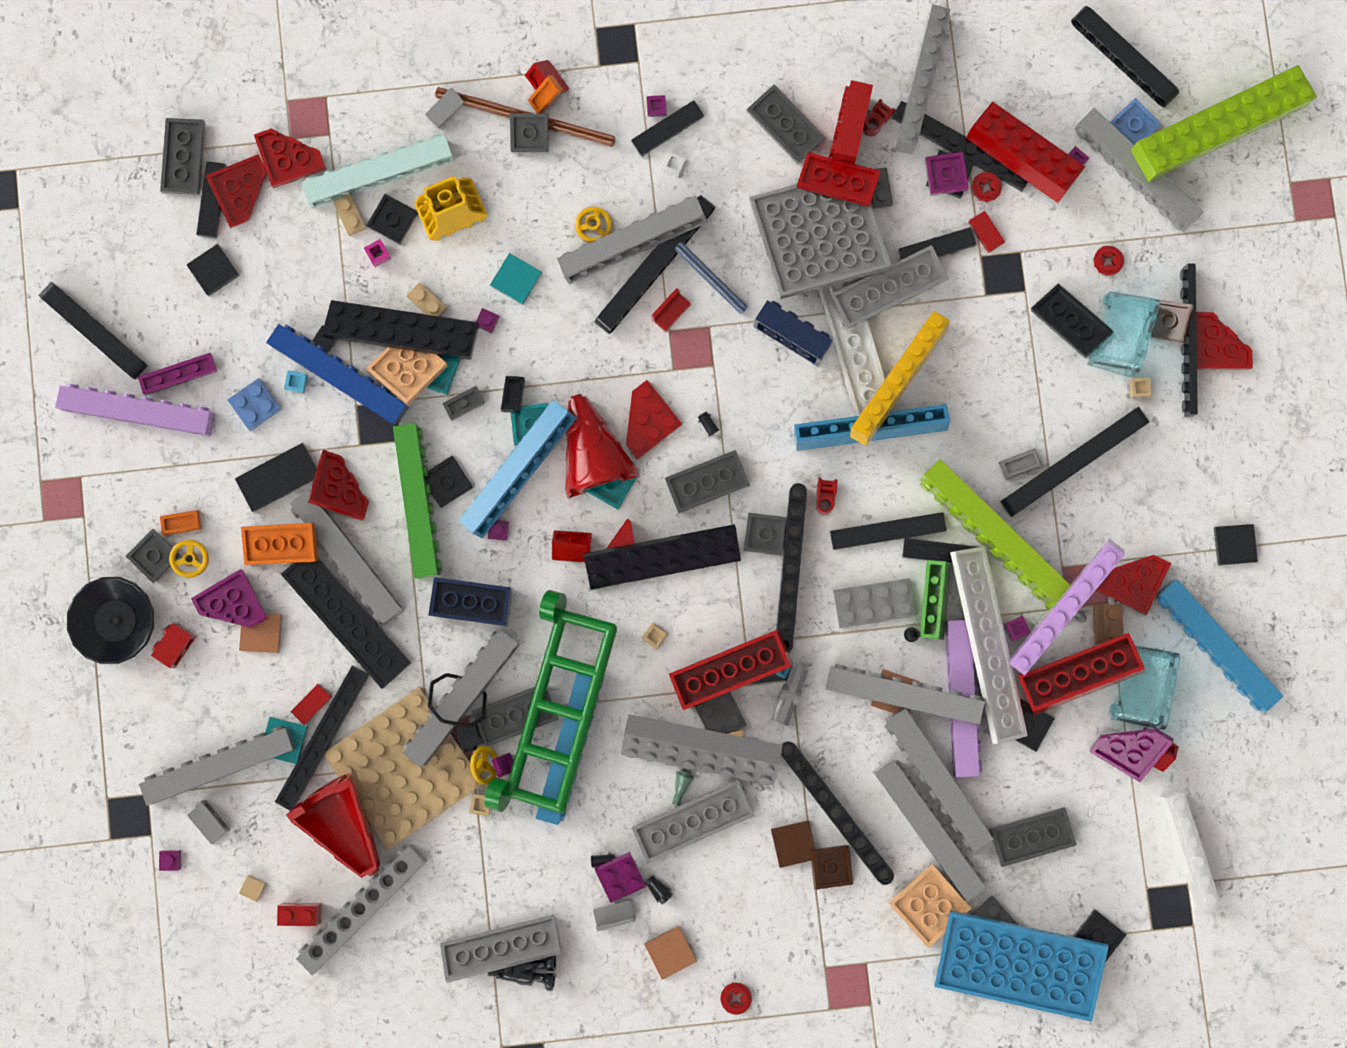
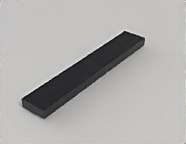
(888, 531)

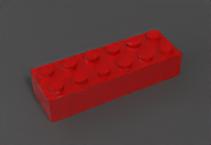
(1025, 152)
(731, 669)
(1082, 673)

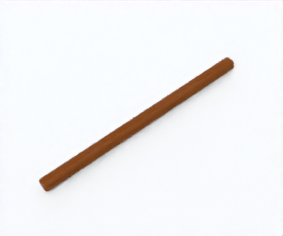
(555, 125)

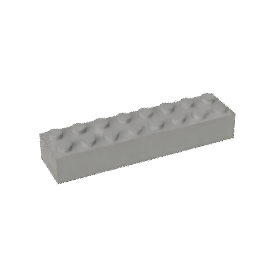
(701, 749)

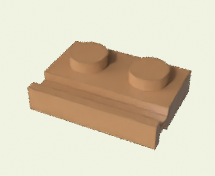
(1107, 622)

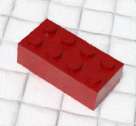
(851, 121)

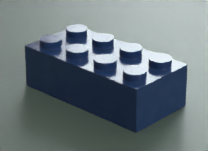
(792, 332)
(470, 601)

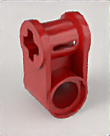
(879, 116)
(826, 492)

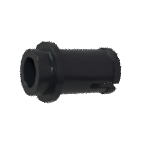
(708, 423)
(907, 634)
(597, 860)

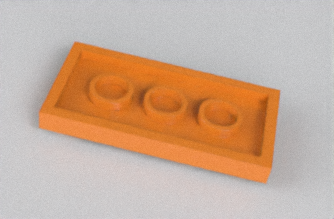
(279, 543)

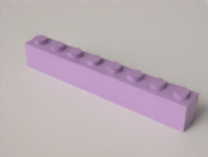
(133, 410)
(1067, 606)
(961, 678)

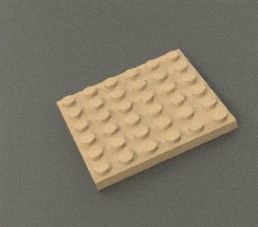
(391, 786)

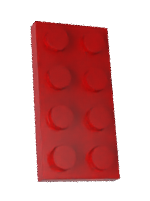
(838, 179)

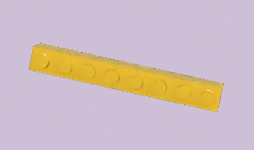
(899, 378)

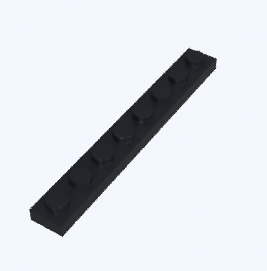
(956, 142)
(1189, 348)
(322, 738)

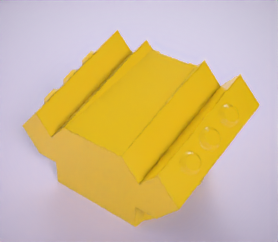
(449, 207)

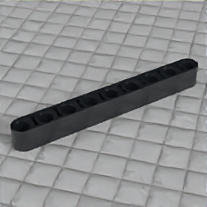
(645, 276)
(1074, 461)
(788, 558)
(844, 817)

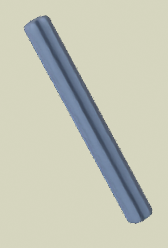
(711, 278)

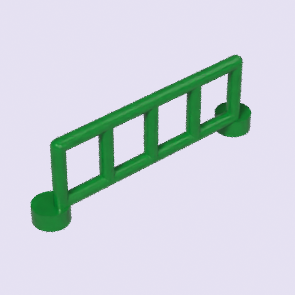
(501, 791)

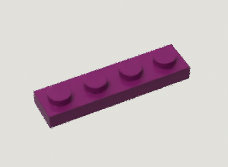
(177, 374)

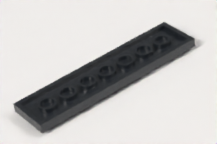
(400, 329)
(662, 556)
(347, 620)

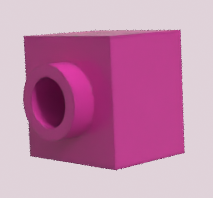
(375, 248)

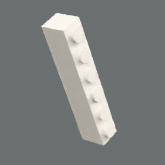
(1190, 851)

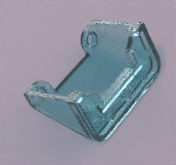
(1132, 322)
(1148, 696)

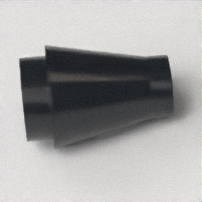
(659, 890)

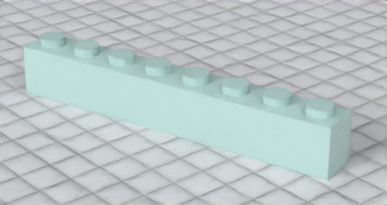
(377, 171)

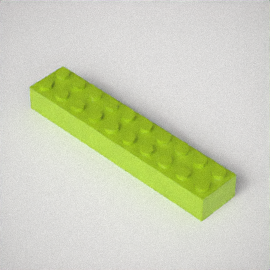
(1223, 123)
(994, 533)

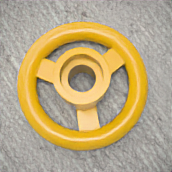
(592, 218)
(190, 547)
(481, 764)

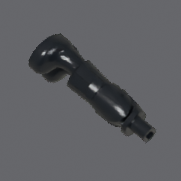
(524, 973)

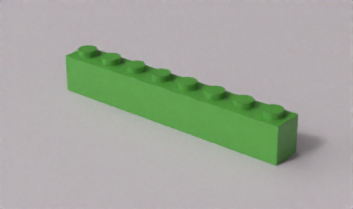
(416, 501)

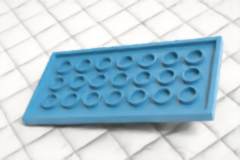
(1021, 965)

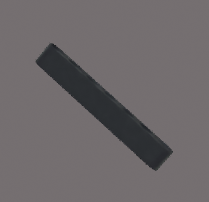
(1125, 56)
(93, 330)

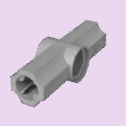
(790, 695)

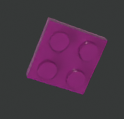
(946, 173)
(620, 877)

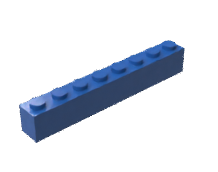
(337, 374)

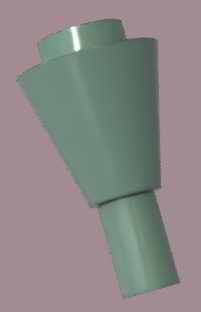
(682, 782)

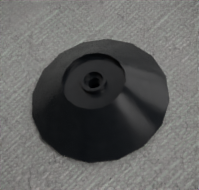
(92, 616)

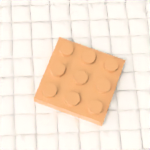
(406, 371)
(927, 903)

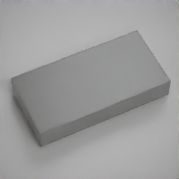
(445, 108)
(1020, 464)

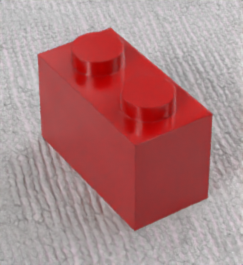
(173, 645)
(299, 914)

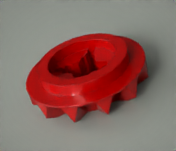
(995, 186)
(1117, 260)
(736, 1008)

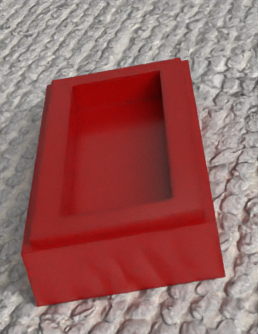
(986, 231)
(311, 704)

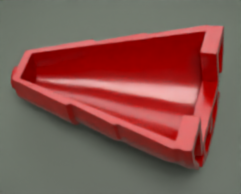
(593, 451)
(339, 825)

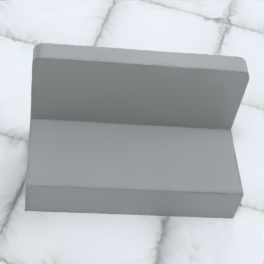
(208, 821)
(614, 915)

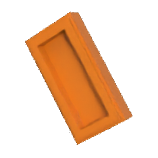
(545, 94)
(180, 522)

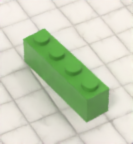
(935, 599)

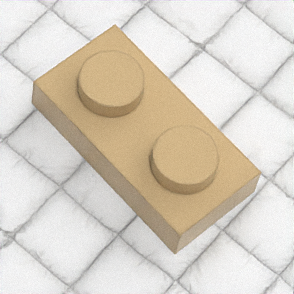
(349, 215)
(426, 301)

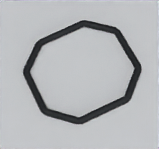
(448, 721)

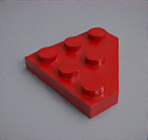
(287, 157)
(238, 188)
(1219, 346)
(648, 420)
(337, 488)
(1136, 582)

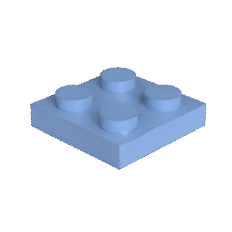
(1135, 122)
(254, 404)

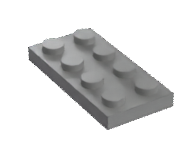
(874, 603)

